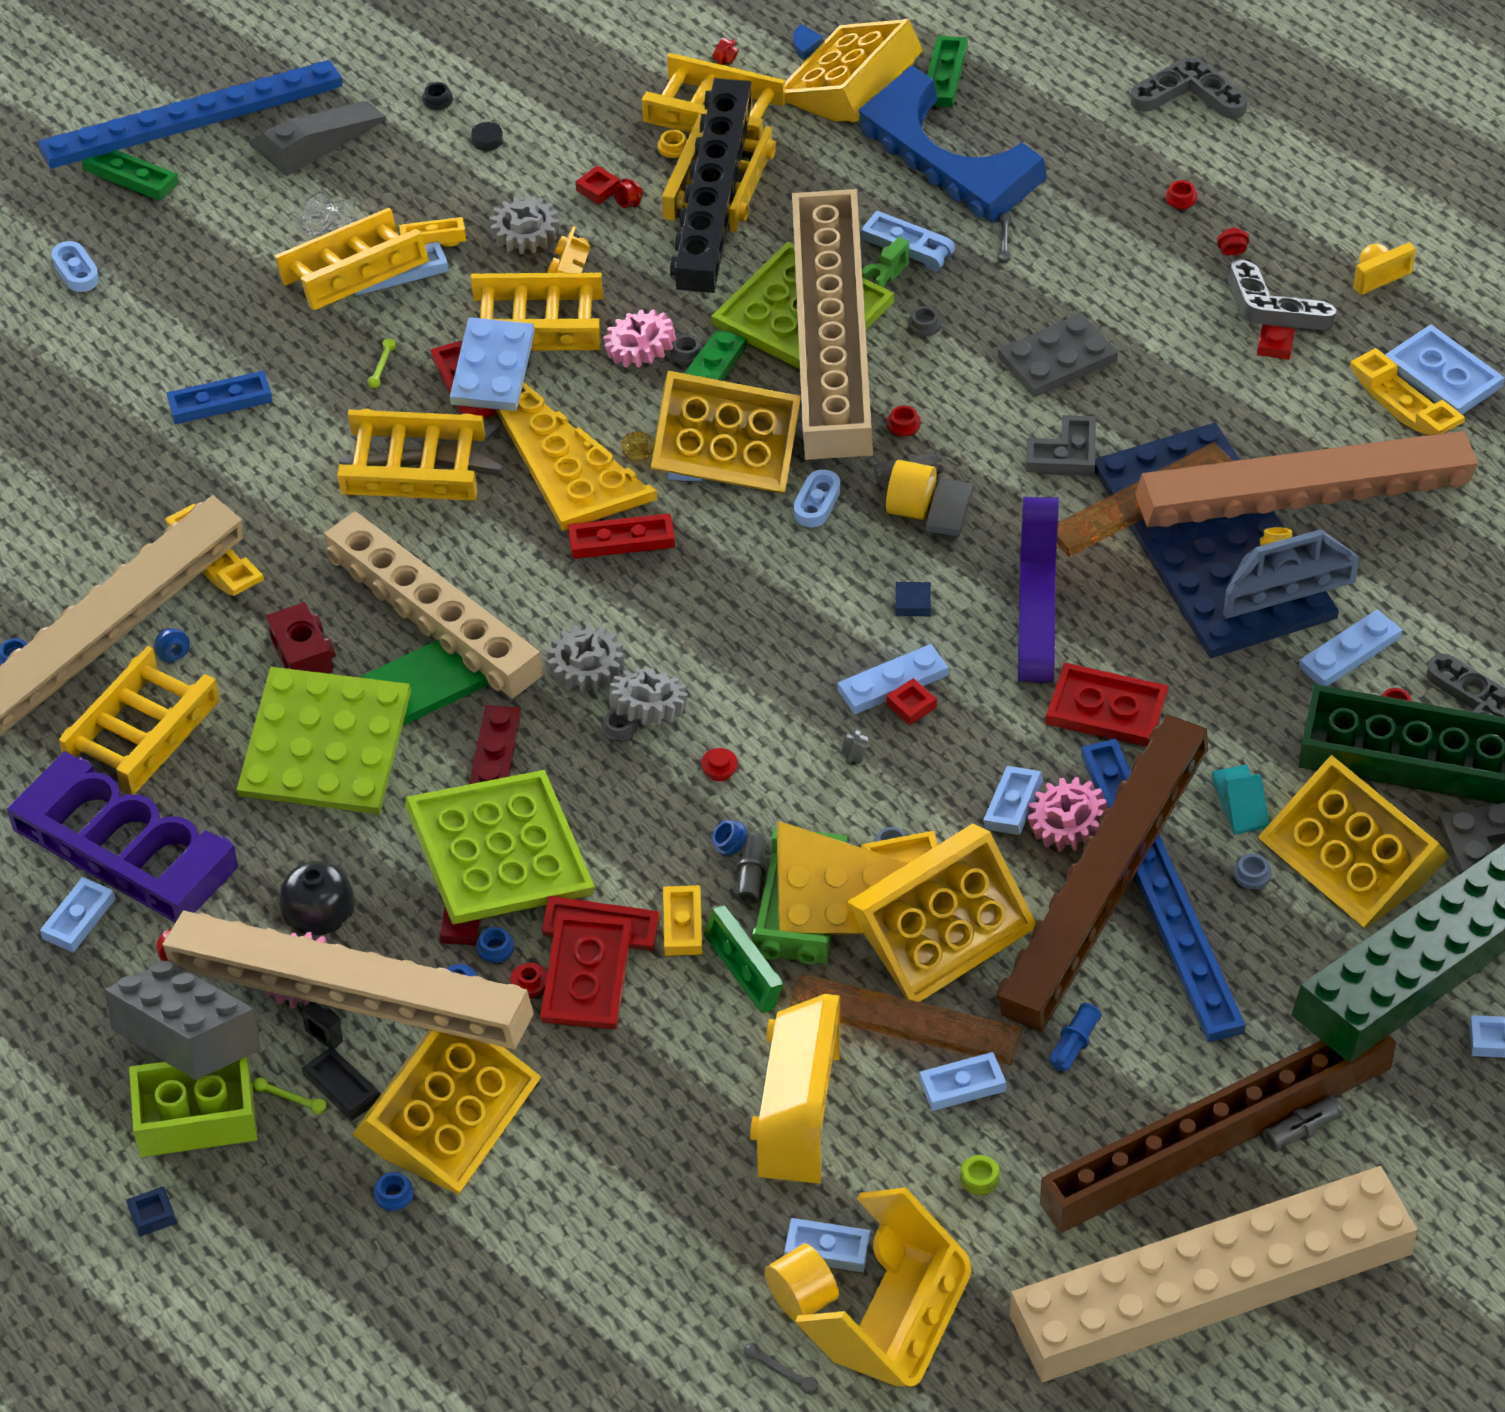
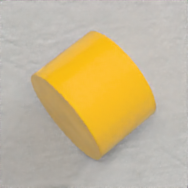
(911, 490)
(801, 1282)

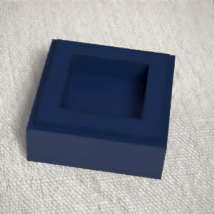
(913, 599)
(151, 1211)

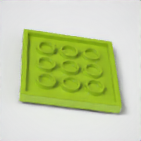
(767, 307)
(324, 740)
(498, 846)

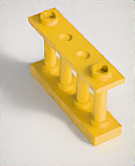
(682, 114)
(674, 194)
(351, 258)
(551, 332)
(411, 482)
(154, 745)

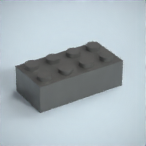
(182, 1019)

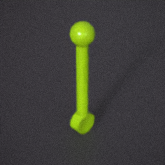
(388, 345)
(318, 1105)

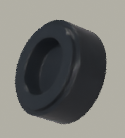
(487, 136)

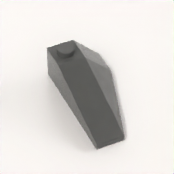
(314, 135)

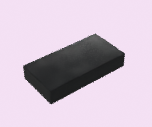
(341, 1083)

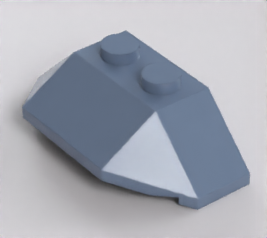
(1289, 572)

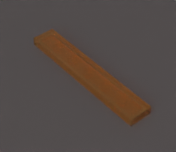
(1121, 507)
(915, 1020)

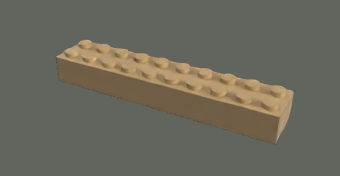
(831, 325)
(1211, 1273)

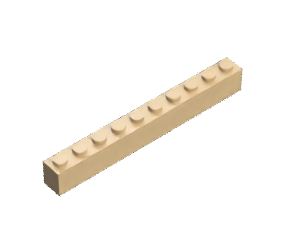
(115, 608)
(350, 979)

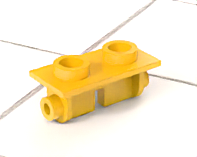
(571, 252)

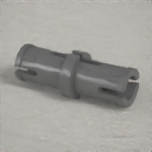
(1281, 1133)

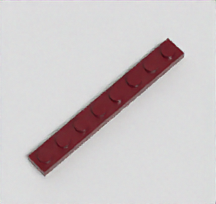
(491, 762)

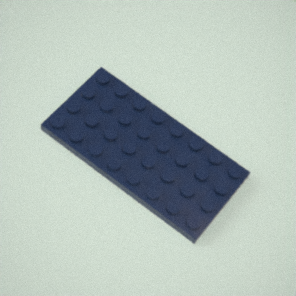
(1202, 557)

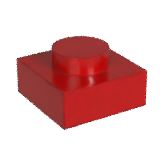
(597, 184)
(1276, 341)
(911, 701)

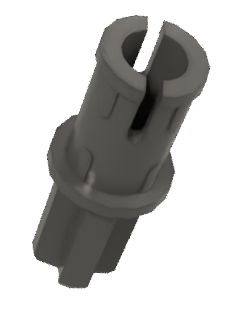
(883, 470)
(751, 869)

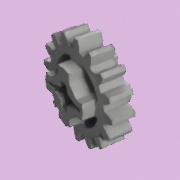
(527, 224)
(585, 658)
(647, 696)

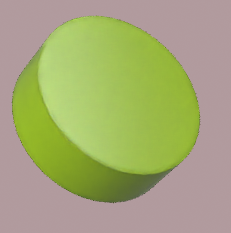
(980, 1174)

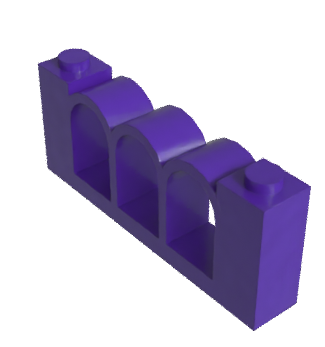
(72, 782)

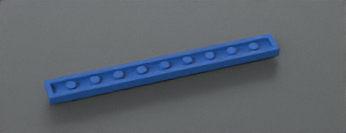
(189, 114)
(1172, 911)

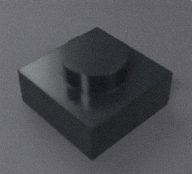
(322, 1024)

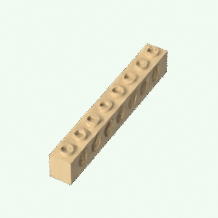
(433, 605)

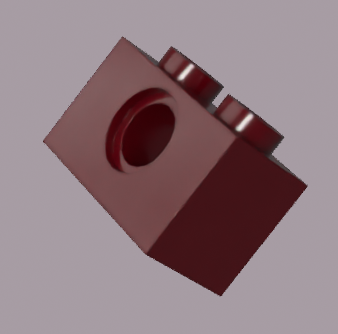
(299, 639)

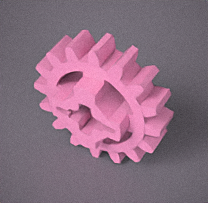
(639, 338)
(1066, 813)

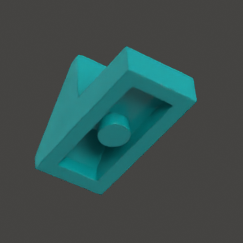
(1241, 798)

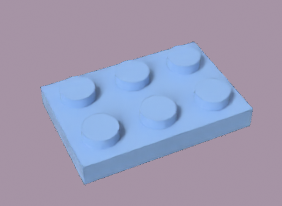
(492, 364)
(1444, 370)

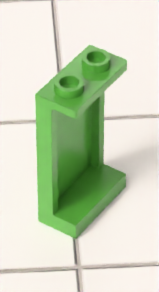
(784, 944)

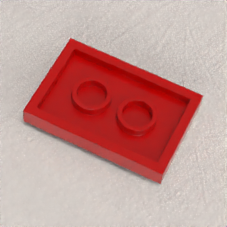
(1106, 704)
(586, 970)

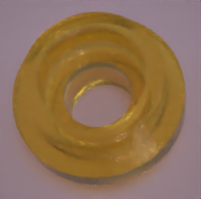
(637, 445)

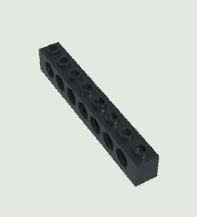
(713, 186)

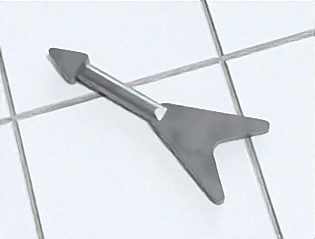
(445, 456)

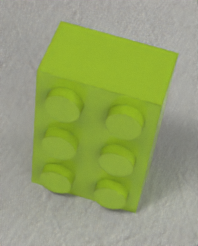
(189, 1114)

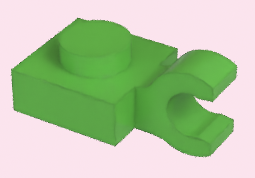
(891, 263)

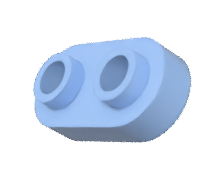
(75, 266)
(813, 504)

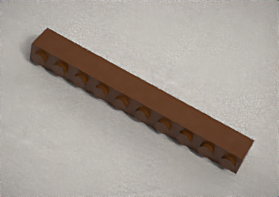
(1102, 873)
(1204, 1130)

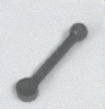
(1004, 256)
(808, 1385)

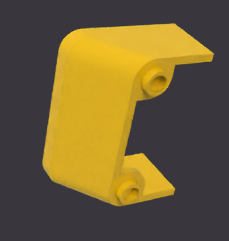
(796, 1089)
(912, 1302)

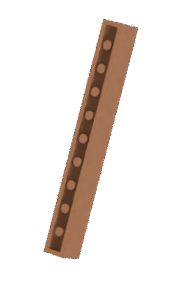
(1305, 478)

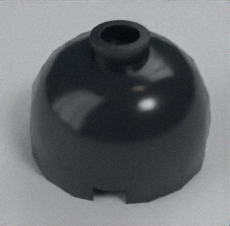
(316, 898)

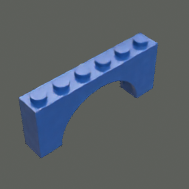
(983, 183)

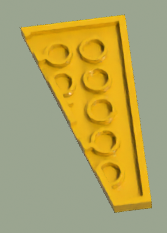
(569, 466)
(820, 877)

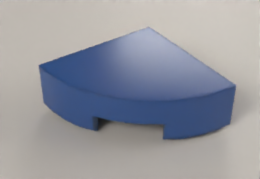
(806, 41)

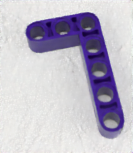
(1038, 589)

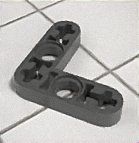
(1185, 78)
(1261, 308)
(1468, 676)

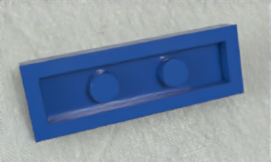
(219, 397)

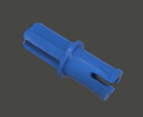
(1074, 1037)

